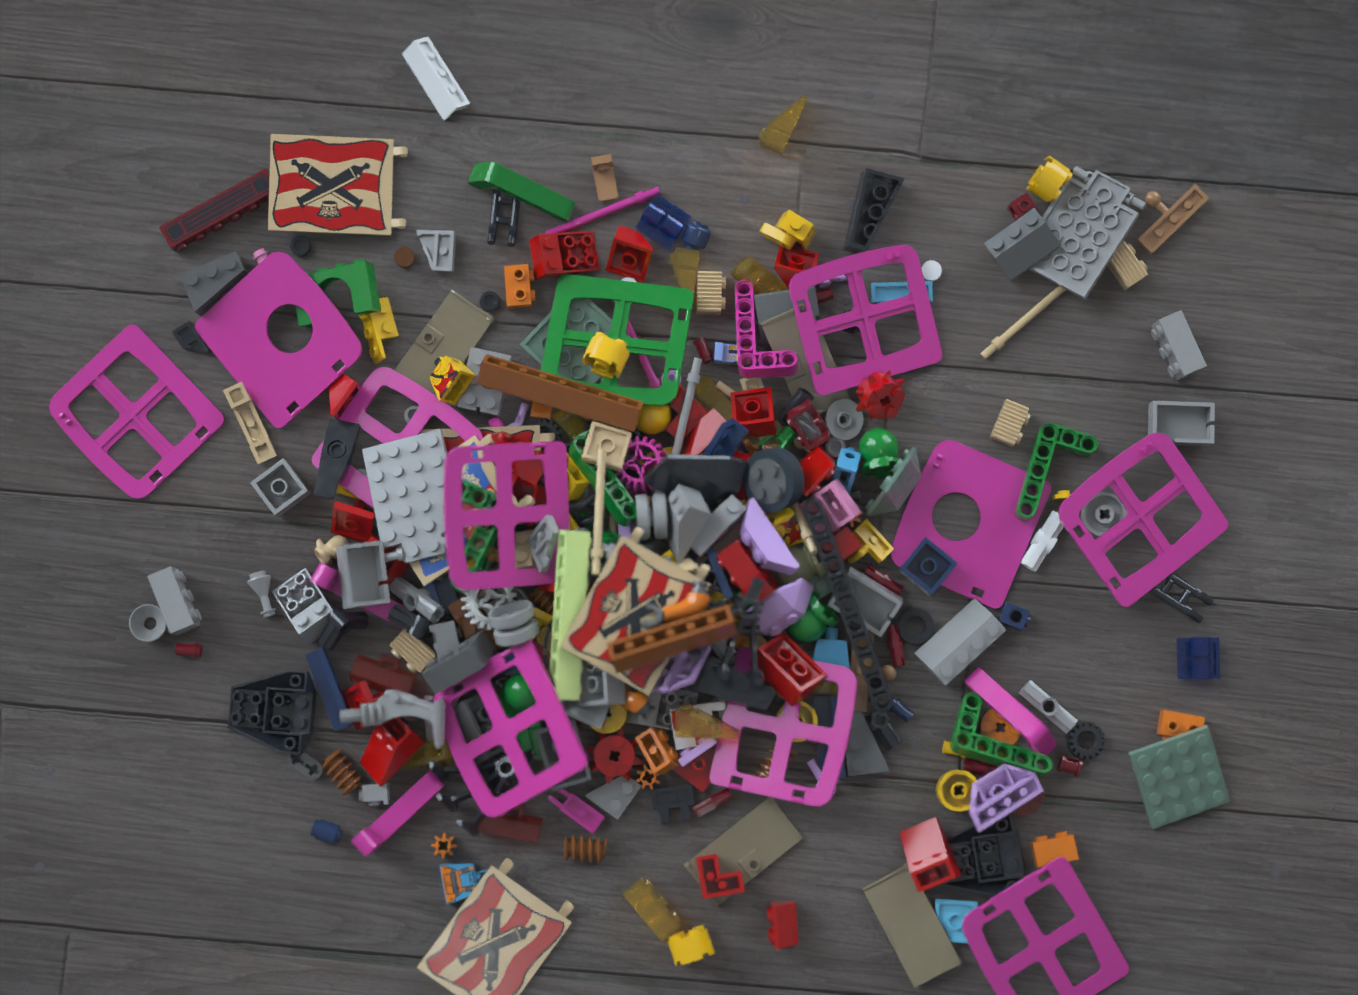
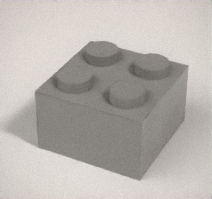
(280, 487)

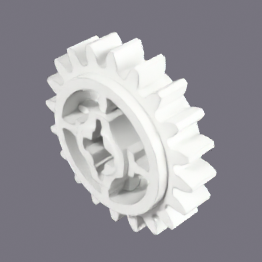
(473, 604)

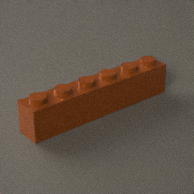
(672, 639)

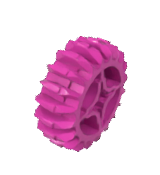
(631, 464)

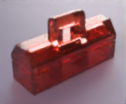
(381, 676)
(520, 827)

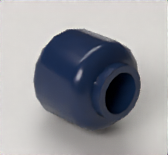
(696, 235)

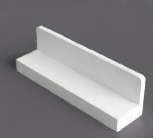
(435, 77)

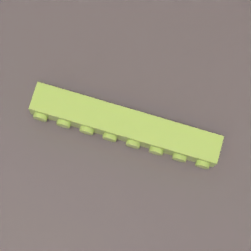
(569, 598)

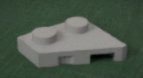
(439, 248)
(543, 542)
(615, 796)

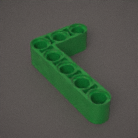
(495, 176)
(1043, 463)
(612, 487)
(479, 532)
(991, 745)

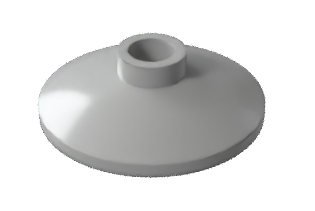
(851, 422)

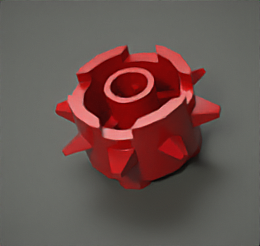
(880, 395)
(626, 758)

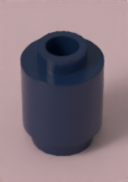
(326, 831)

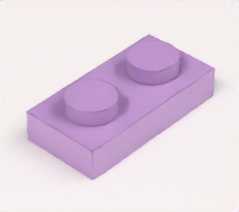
(689, 754)

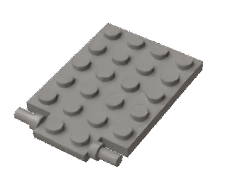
(1089, 227)
(408, 494)

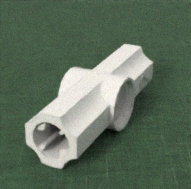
(1043, 542)

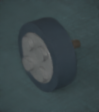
(773, 479)

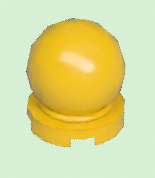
(654, 419)

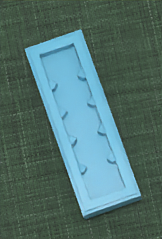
(891, 290)

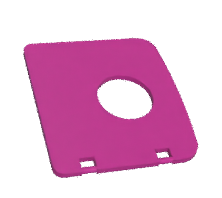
(240, 338)
(997, 547)

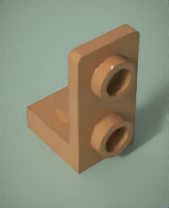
(604, 177)

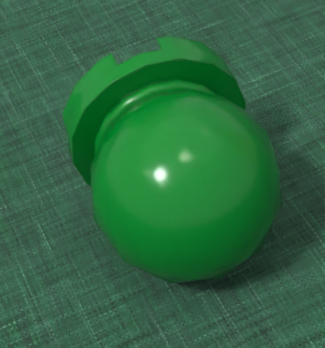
(879, 452)
(814, 622)
(516, 695)

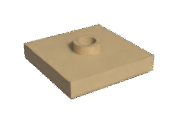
(610, 439)

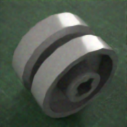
(1102, 503)
(652, 516)
(514, 623)

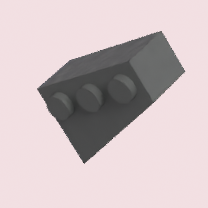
(212, 280)
(459, 662)
(862, 750)

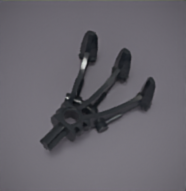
(754, 675)
(491, 779)

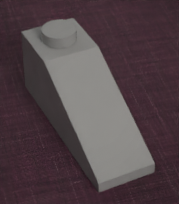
(718, 524)

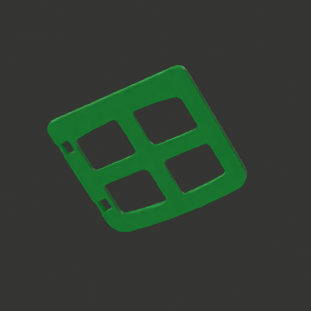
(624, 295)

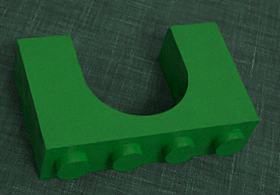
(361, 281)

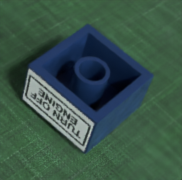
(927, 566)

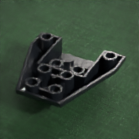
(711, 475)
(275, 710)
(987, 858)

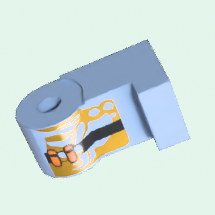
(726, 353)

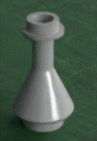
(260, 584)

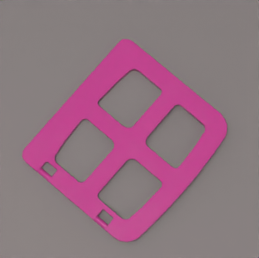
(864, 317)
(428, 407)
(134, 414)
(504, 514)
(1140, 517)
(787, 728)
(505, 731)
(1042, 947)

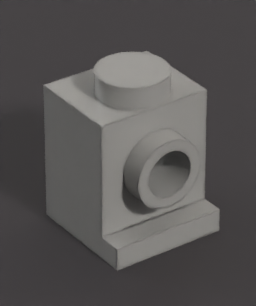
(375, 794)

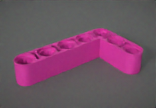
(748, 338)
(330, 580)
(1015, 714)
(398, 814)

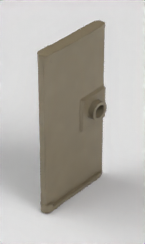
(449, 333)
(784, 335)
(751, 844)
(911, 926)

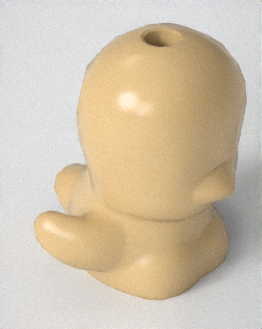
(327, 551)

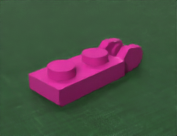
(578, 811)

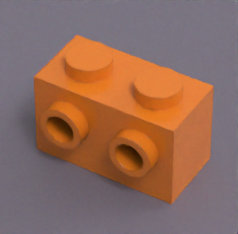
(518, 286)
(1176, 723)
(657, 750)
(1046, 850)

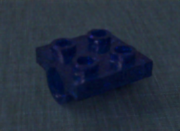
(663, 222)
(1198, 658)

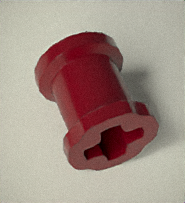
(1070, 765)

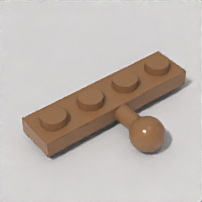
(1171, 218)
(862, 690)

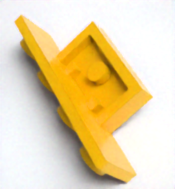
(379, 327)

